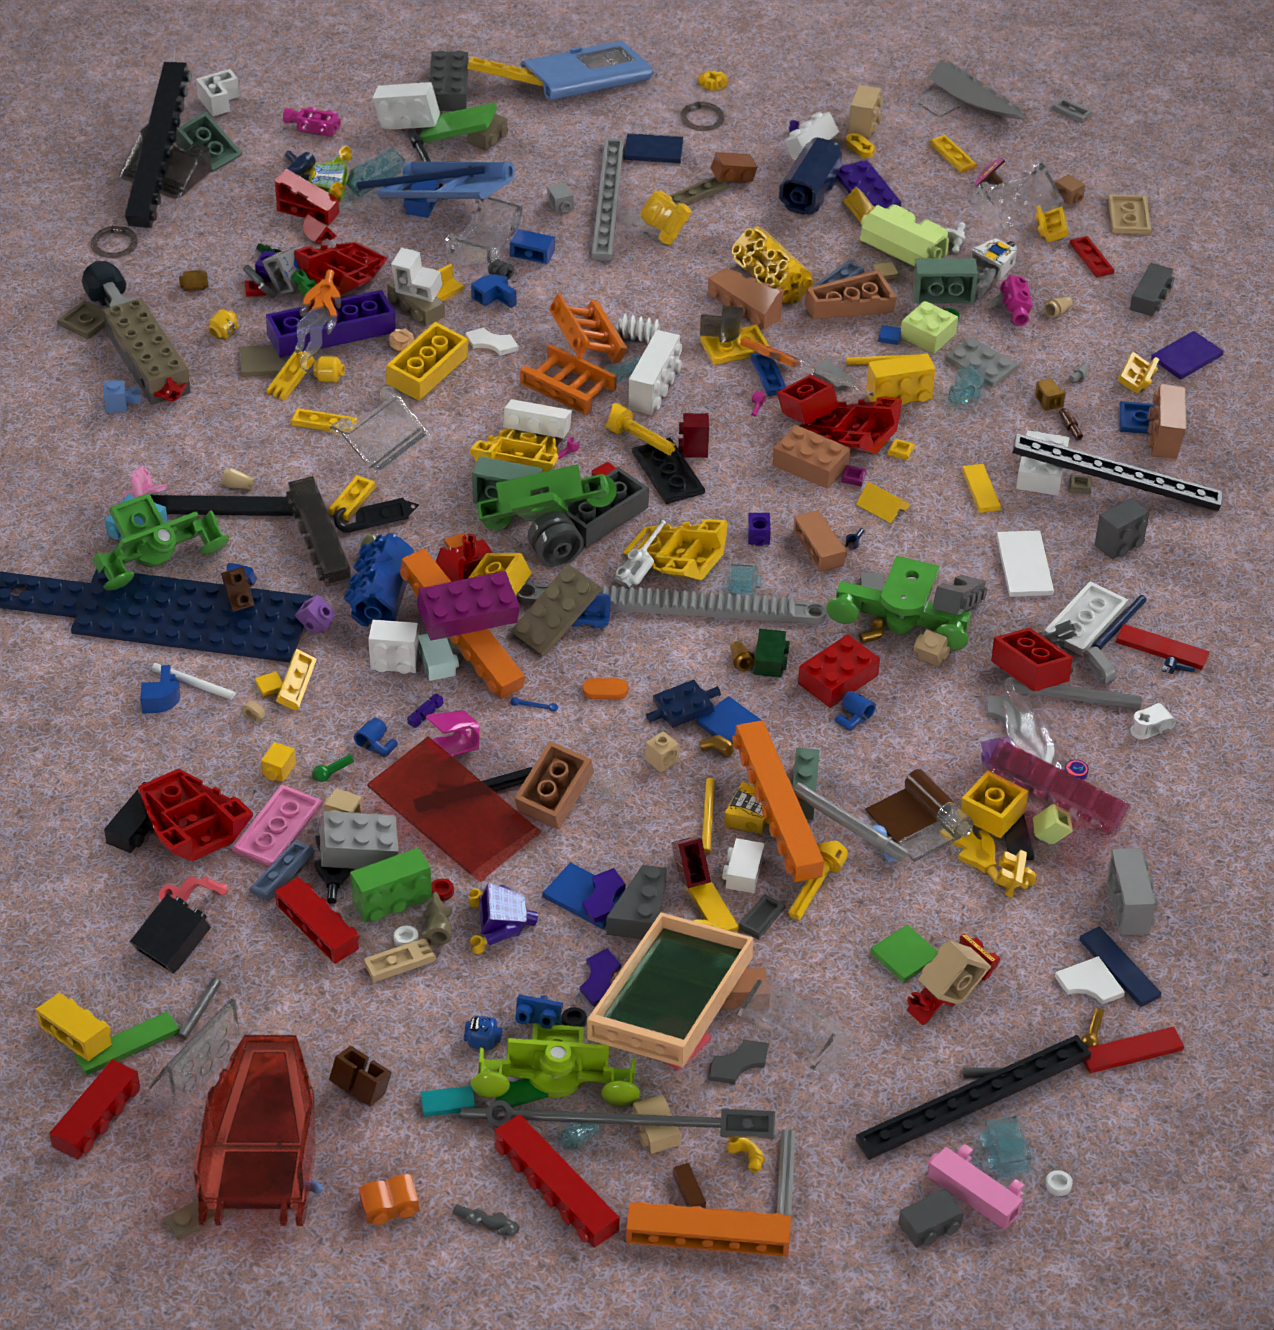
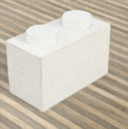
(744, 865)

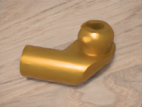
(875, 632)
(719, 743)

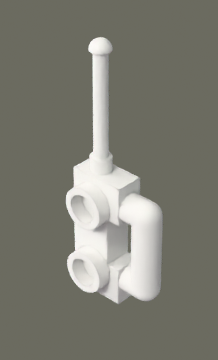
(637, 564)

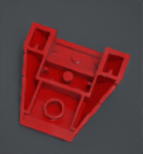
(350, 261)
(860, 425)
(191, 816)

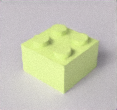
(929, 327)

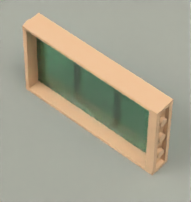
(670, 989)

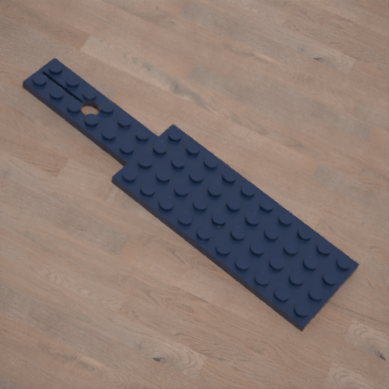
(165, 613)

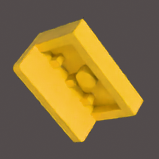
(1052, 224)
(1137, 373)

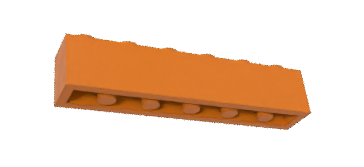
(708, 1229)

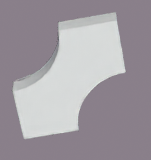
(499, 343)

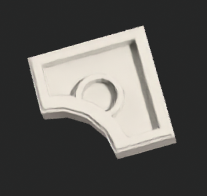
(1091, 979)

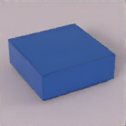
(889, 335)

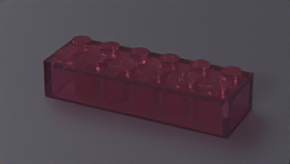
(1059, 785)

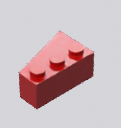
(303, 198)

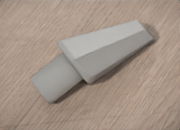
(997, 301)
(1079, 373)

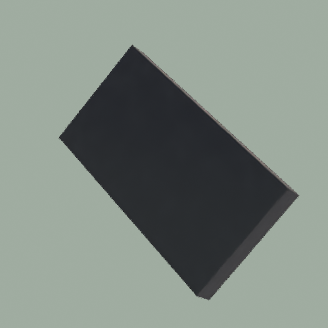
(668, 473)

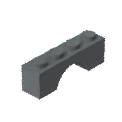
(960, 596)

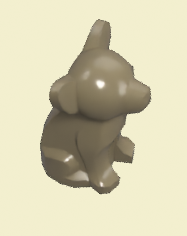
(438, 925)

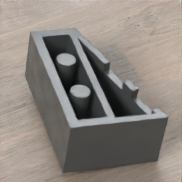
(638, 904)

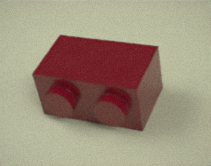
(694, 435)

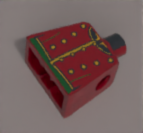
(689, 859)

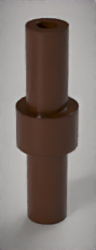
(1071, 423)

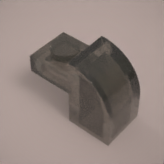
(726, 327)

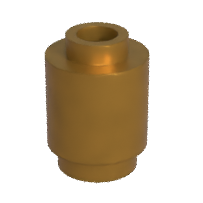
(193, 280)

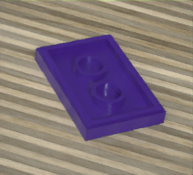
(1187, 355)

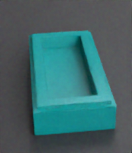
(446, 1100)

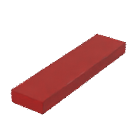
(1162, 646)
(1134, 1049)

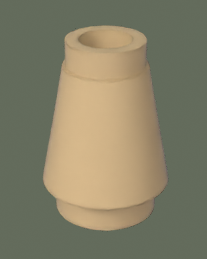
(1057, 306)
(236, 480)

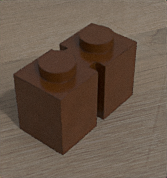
(350, 1074)

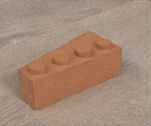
(851, 297)

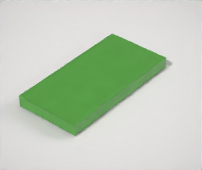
(460, 123)

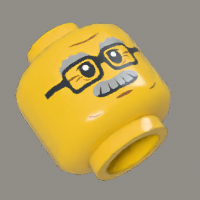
(223, 324)

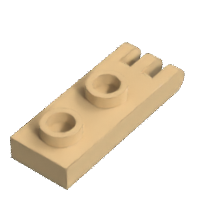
(399, 960)

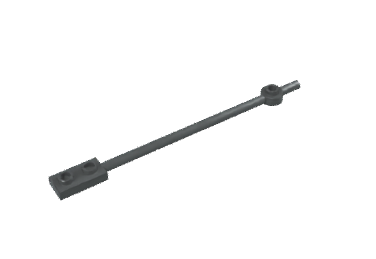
(732, 1123)

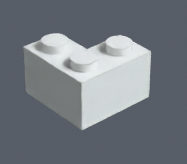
(217, 90)
(414, 279)

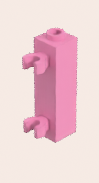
(975, 1187)

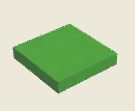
(904, 953)

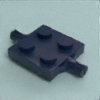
(683, 703)

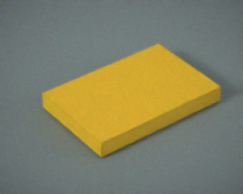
(733, 350)

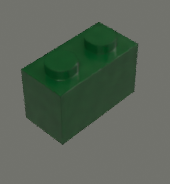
(770, 653)

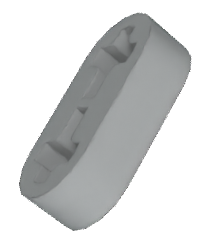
(1099, 664)

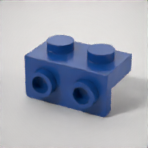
(597, 613)

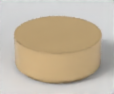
(253, 711)

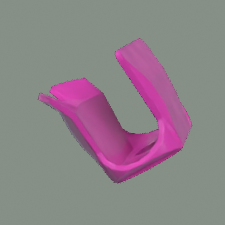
(459, 723)

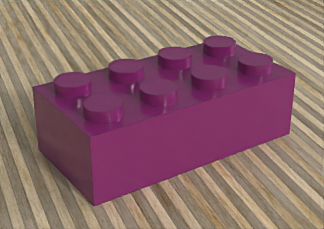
(468, 605)

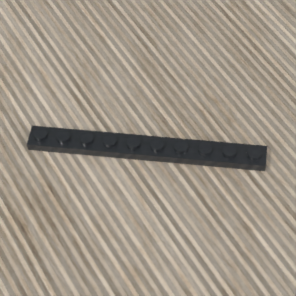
(1117, 472)
(972, 1097)

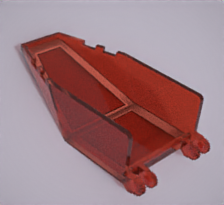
(258, 1132)

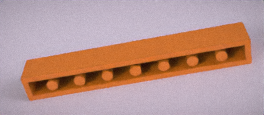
(478, 647)
(778, 801)

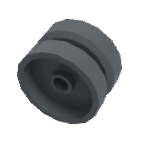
(555, 538)

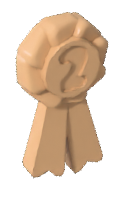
(400, 339)

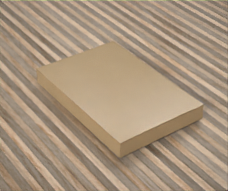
(1129, 214)

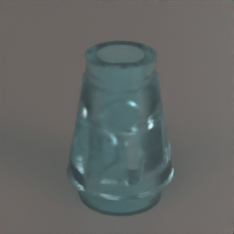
(578, 1134)

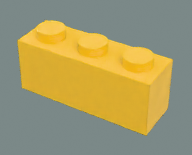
(74, 1026)

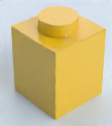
(278, 762)

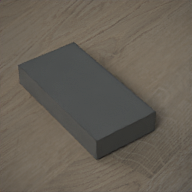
(761, 916)

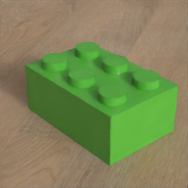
(391, 885)

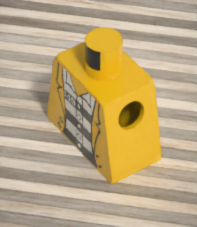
(745, 811)

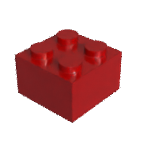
(808, 399)

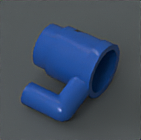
(856, 705)
(374, 731)

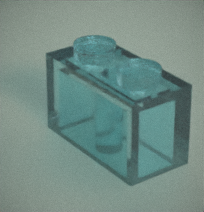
(1006, 1146)

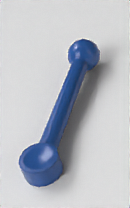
(515, 701)

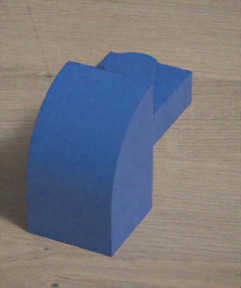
(493, 288)
(161, 695)

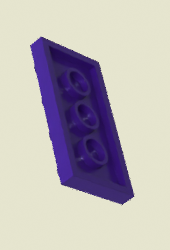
(869, 182)

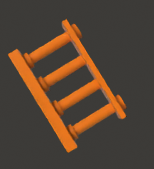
(596, 320)
(561, 392)

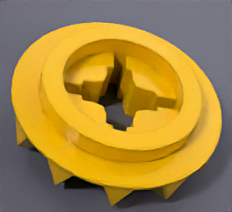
(708, 78)

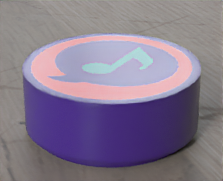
(1077, 768)

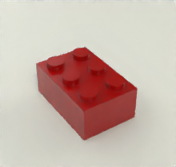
(1031, 659)
(838, 670)

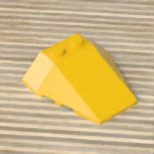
(518, 448)
(685, 549)

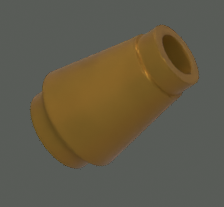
(742, 656)

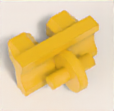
(1017, 875)

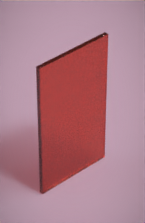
(453, 809)

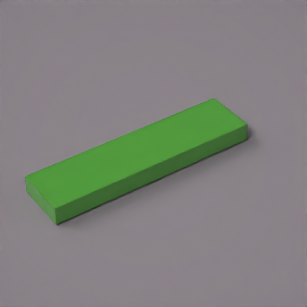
(131, 1042)

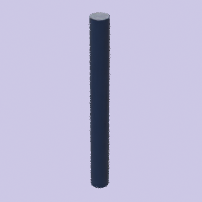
(1117, 625)

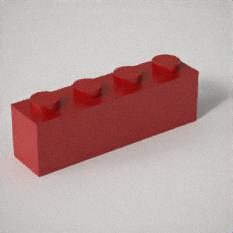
(317, 919)
(95, 1109)

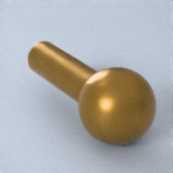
(1091, 1039)

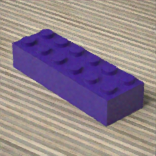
(357, 319)

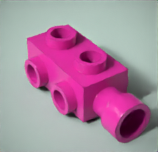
(317, 123)
(1017, 298)

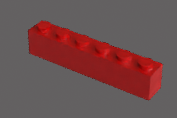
(556, 1181)

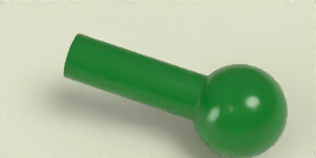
(322, 773)

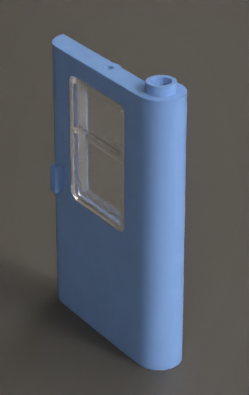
(589, 69)

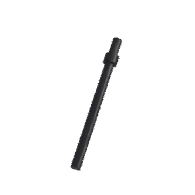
(417, 143)

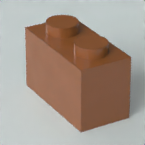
(733, 167)

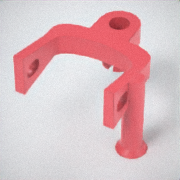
(188, 887)

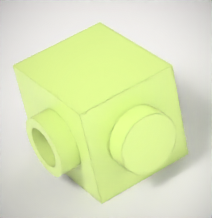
(1052, 824)

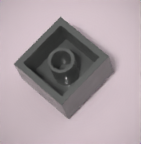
(1122, 528)

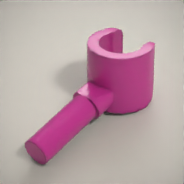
(758, 399)
(571, 447)

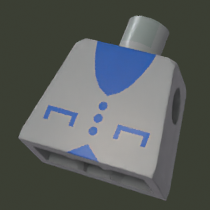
(280, 269)

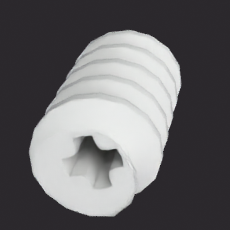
(637, 328)

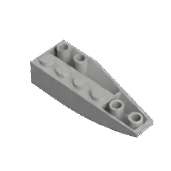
(971, 91)

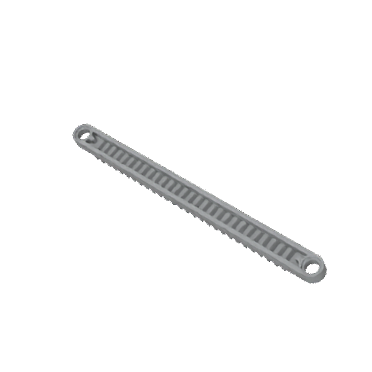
(699, 604)

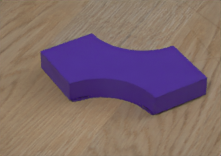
(607, 888)
(602, 969)

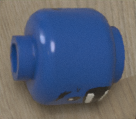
(482, 1032)

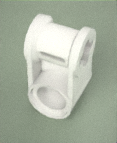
(1151, 722)

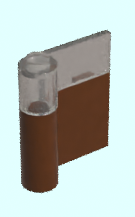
(921, 816)

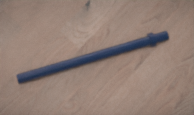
(470, 171)

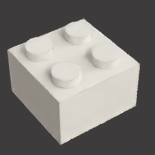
(394, 646)

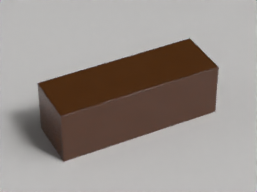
(688, 1186)

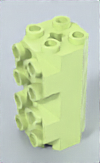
(898, 235)

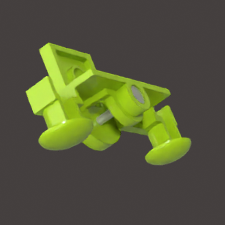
(556, 1065)

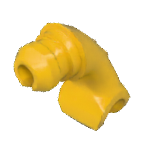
(755, 1155)

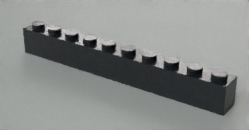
(158, 144)

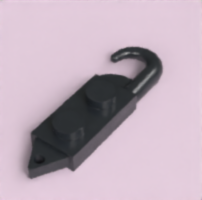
(376, 515)

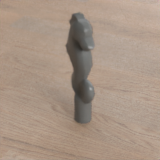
(496, 1221)

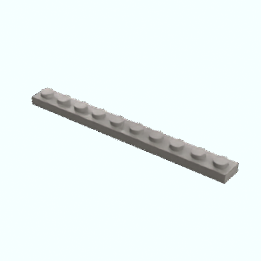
(608, 200)

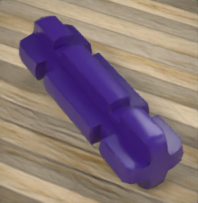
(425, 709)

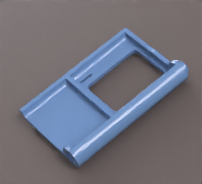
(465, 187)

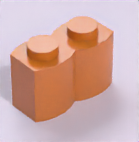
(389, 1199)

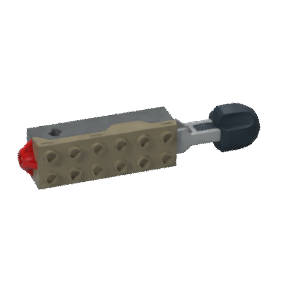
(137, 335)

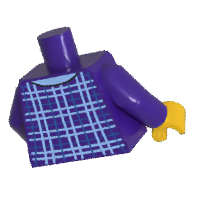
(501, 915)

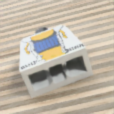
(995, 255)

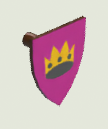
(989, 171)

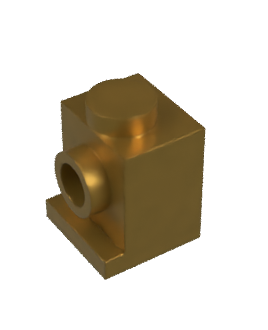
(1049, 394)

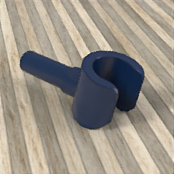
(855, 538)
(1172, 663)

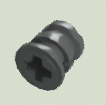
(501, 268)

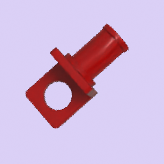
(924, 1005)

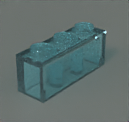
(379, 167)

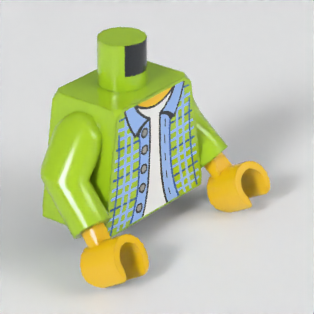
(332, 174)

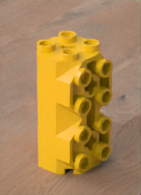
(772, 264)

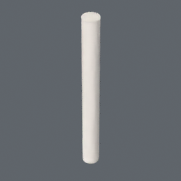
(196, 682)

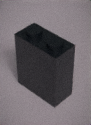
(171, 933)

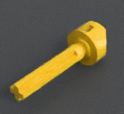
(622, 419)
(810, 888)

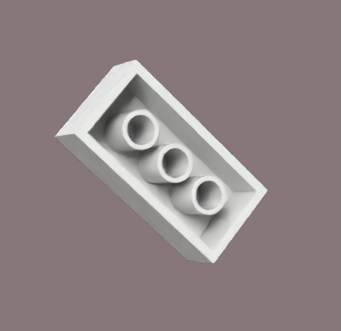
(654, 372)

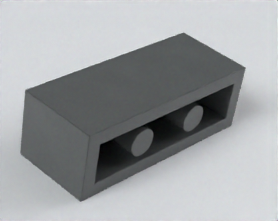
(1152, 289)

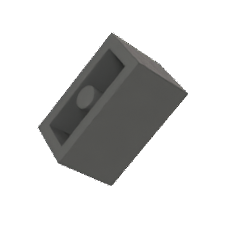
(930, 1218)

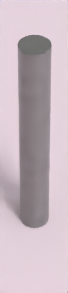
(199, 1008)

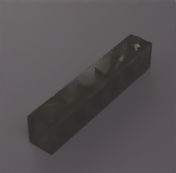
(318, 532)

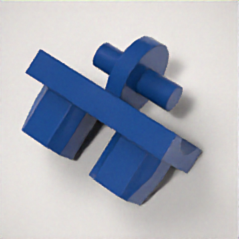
(538, 1011)

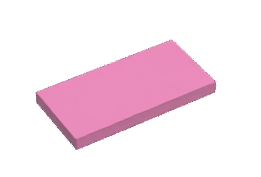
(277, 825)

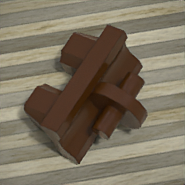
(237, 589)

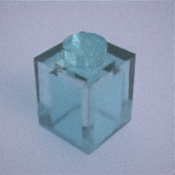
(744, 579)

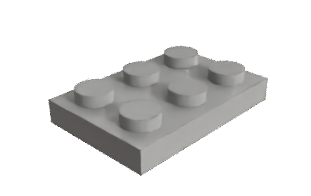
(991, 363)

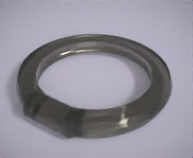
(701, 105)
(117, 230)

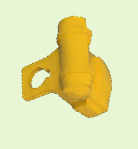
(665, 215)

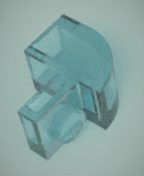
(968, 385)

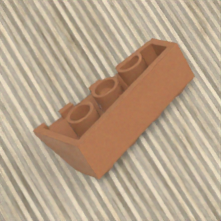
(758, 300)

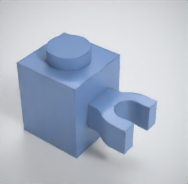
(117, 397)

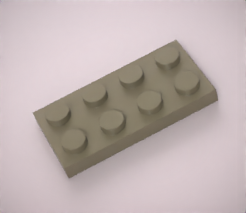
(556, 610)

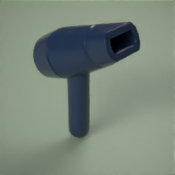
(301, 163)

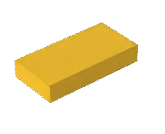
(858, 203)

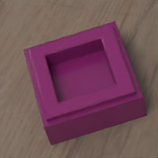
(853, 475)

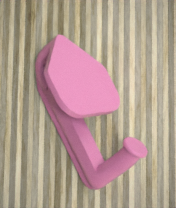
(142, 483)

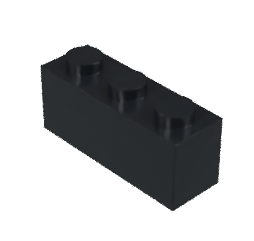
(129, 825)

